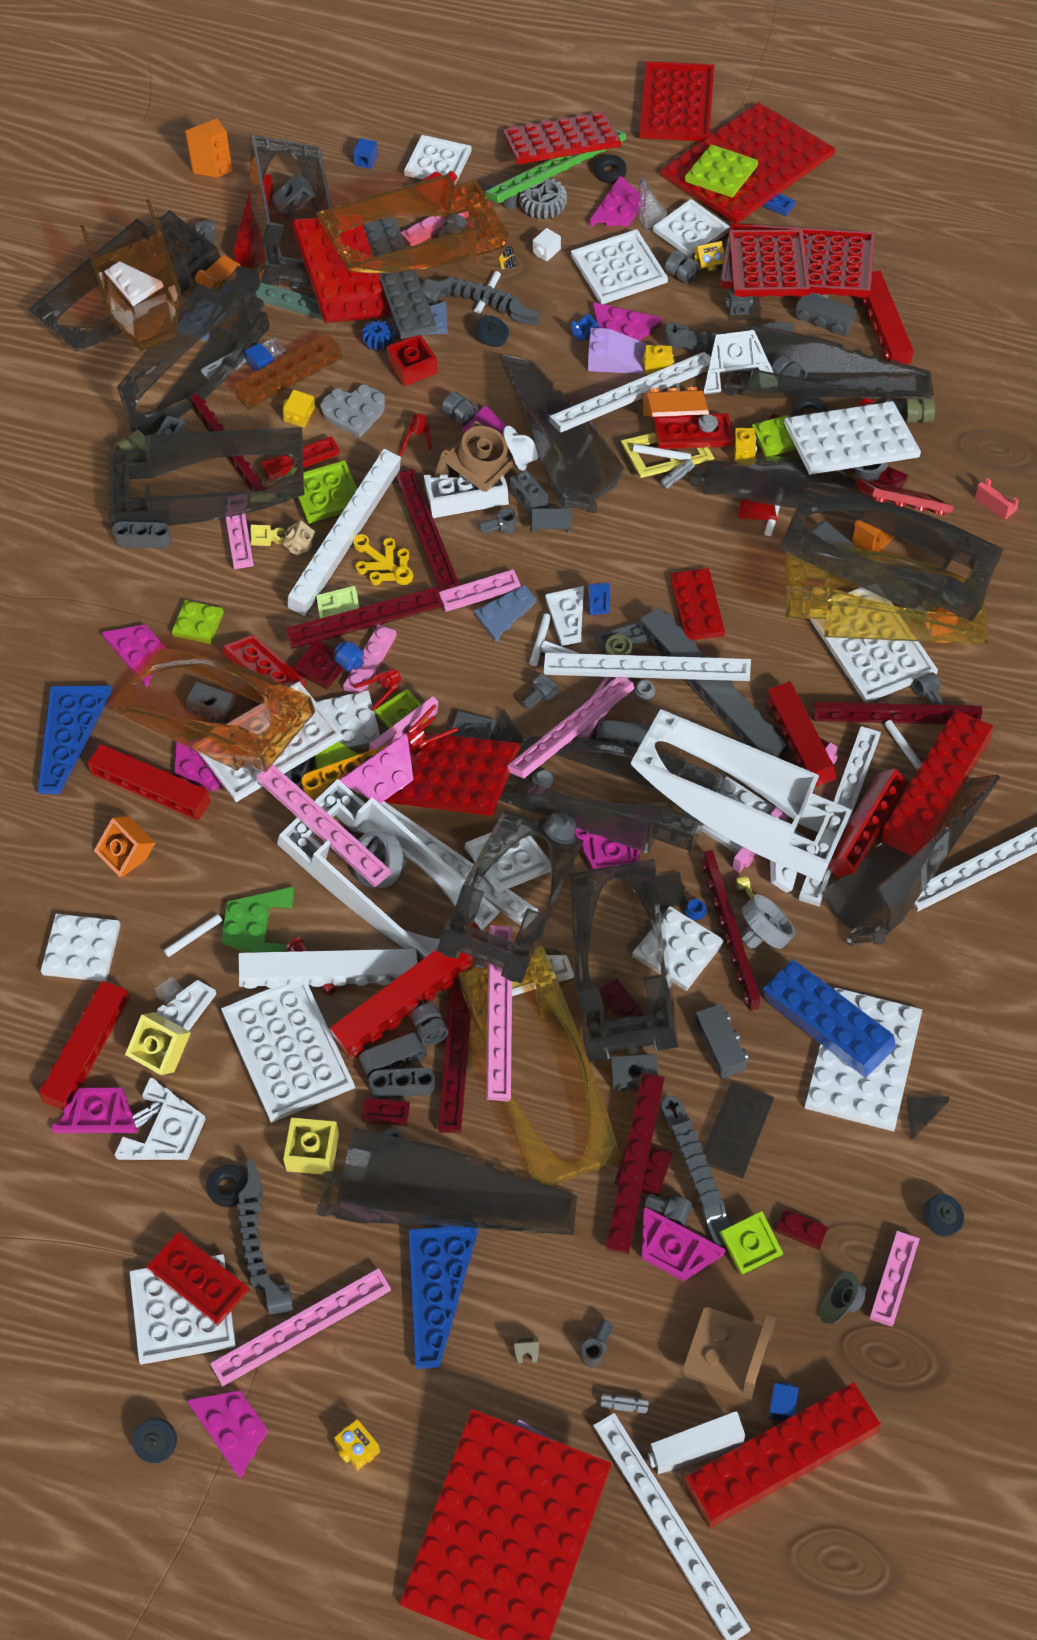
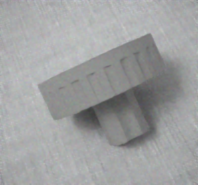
(389, 855)
(766, 923)

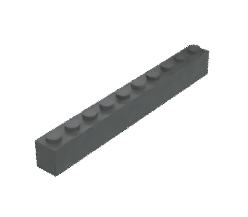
(717, 694)

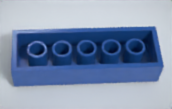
(829, 1018)

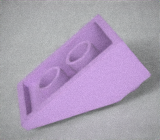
(615, 352)

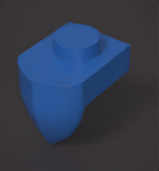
(582, 329)

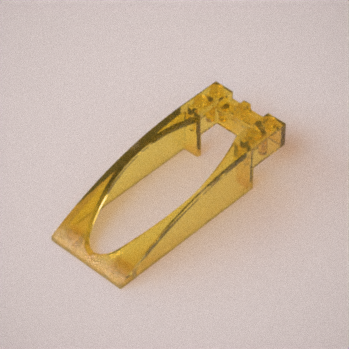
(867, 619)
(540, 1161)

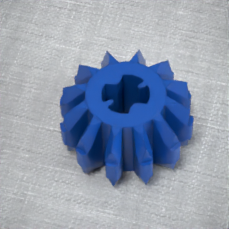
(377, 335)

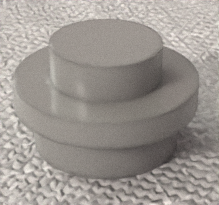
(707, 423)
(645, 690)
(542, 778)

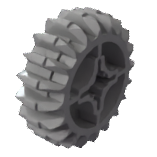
(544, 199)

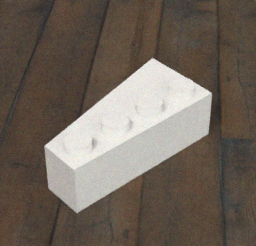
(459, 495)

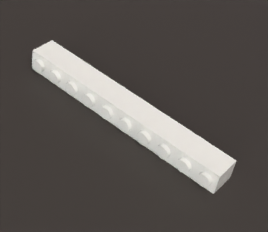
(343, 532)

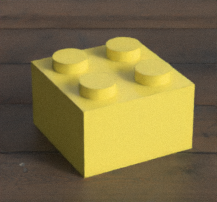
(157, 1043)
(311, 1146)

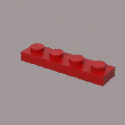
(312, 454)

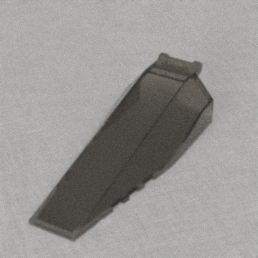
(830, 371)
(574, 461)
(891, 881)
(434, 1186)

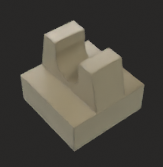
(526, 1345)

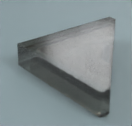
(506, 730)
(922, 1111)

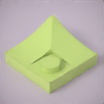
(337, 601)

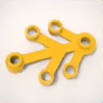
(361, 544)

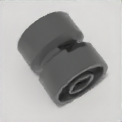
(453, 224)
(682, 267)
(786, 366)
(459, 408)
(429, 1024)

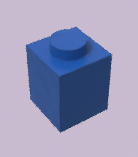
(365, 153)
(258, 357)
(783, 1401)

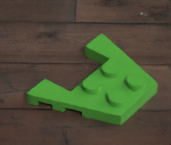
(248, 921)

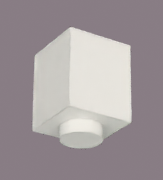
(546, 244)

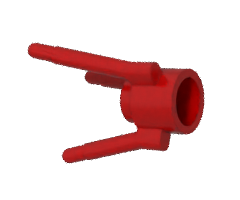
(417, 425)
(387, 679)
(416, 735)

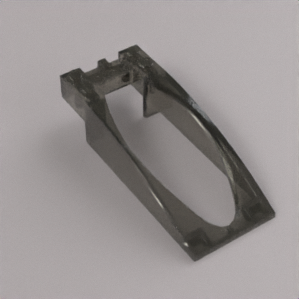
(268, 235)
(49, 308)
(197, 317)
(174, 451)
(900, 585)
(620, 822)
(511, 956)
(660, 1027)

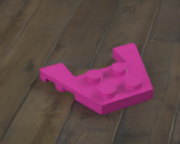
(605, 852)

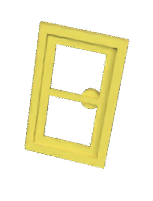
(628, 445)

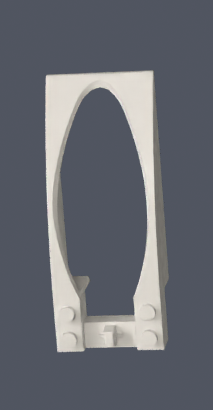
(774, 779)
(363, 818)

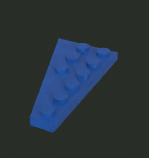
(69, 724)
(437, 1277)

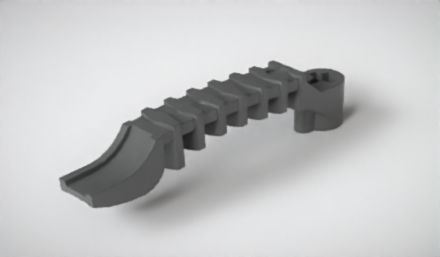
(520, 314)
(679, 336)
(709, 1196)
(279, 1296)

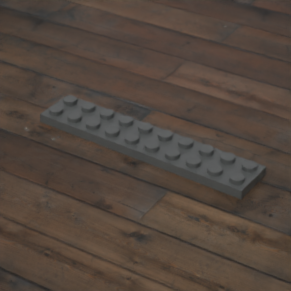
(401, 289)

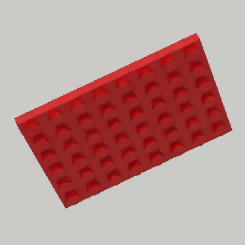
(783, 156)
(836, 259)
(505, 1532)

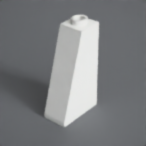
(697, 1444)

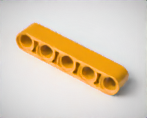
(339, 769)

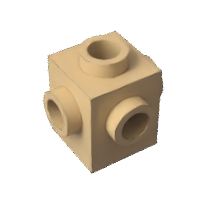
(298, 538)

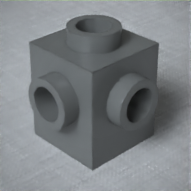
(738, 305)

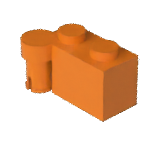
(217, 273)

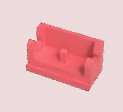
(995, 501)

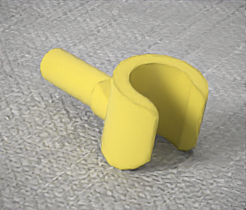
(744, 883)

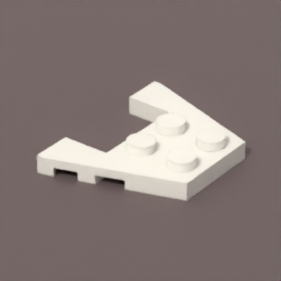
(734, 353)
(172, 1132)

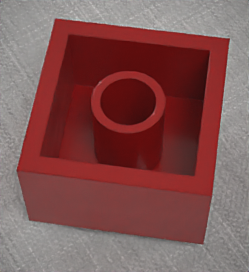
(412, 360)

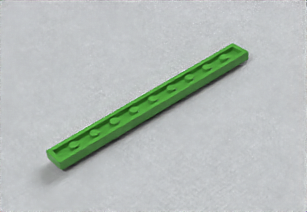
(538, 174)

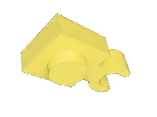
(263, 535)

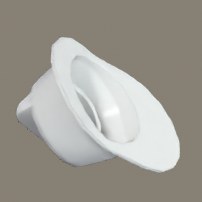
(521, 447)

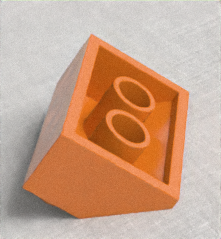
(209, 149)
(674, 402)

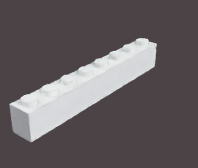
(324, 967)

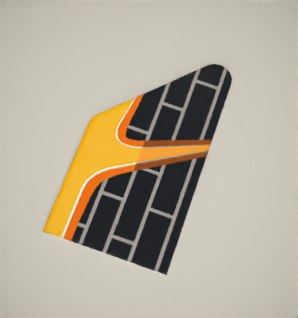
(507, 259)

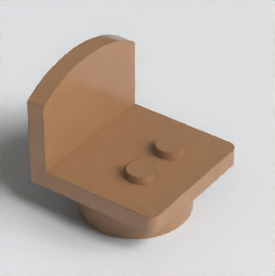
(478, 457)
(728, 1351)

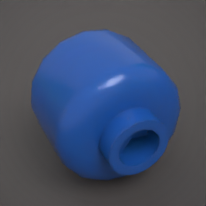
(349, 656)

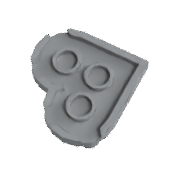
(355, 410)

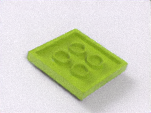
(721, 171)
(327, 491)

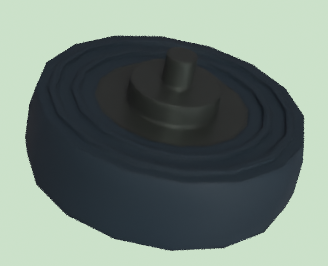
(492, 331)
(943, 1215)
(154, 1440)

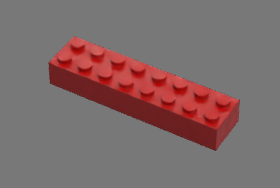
(937, 783)
(397, 1000)
(781, 1455)

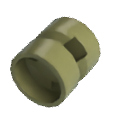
(920, 411)
(134, 441)
(618, 645)

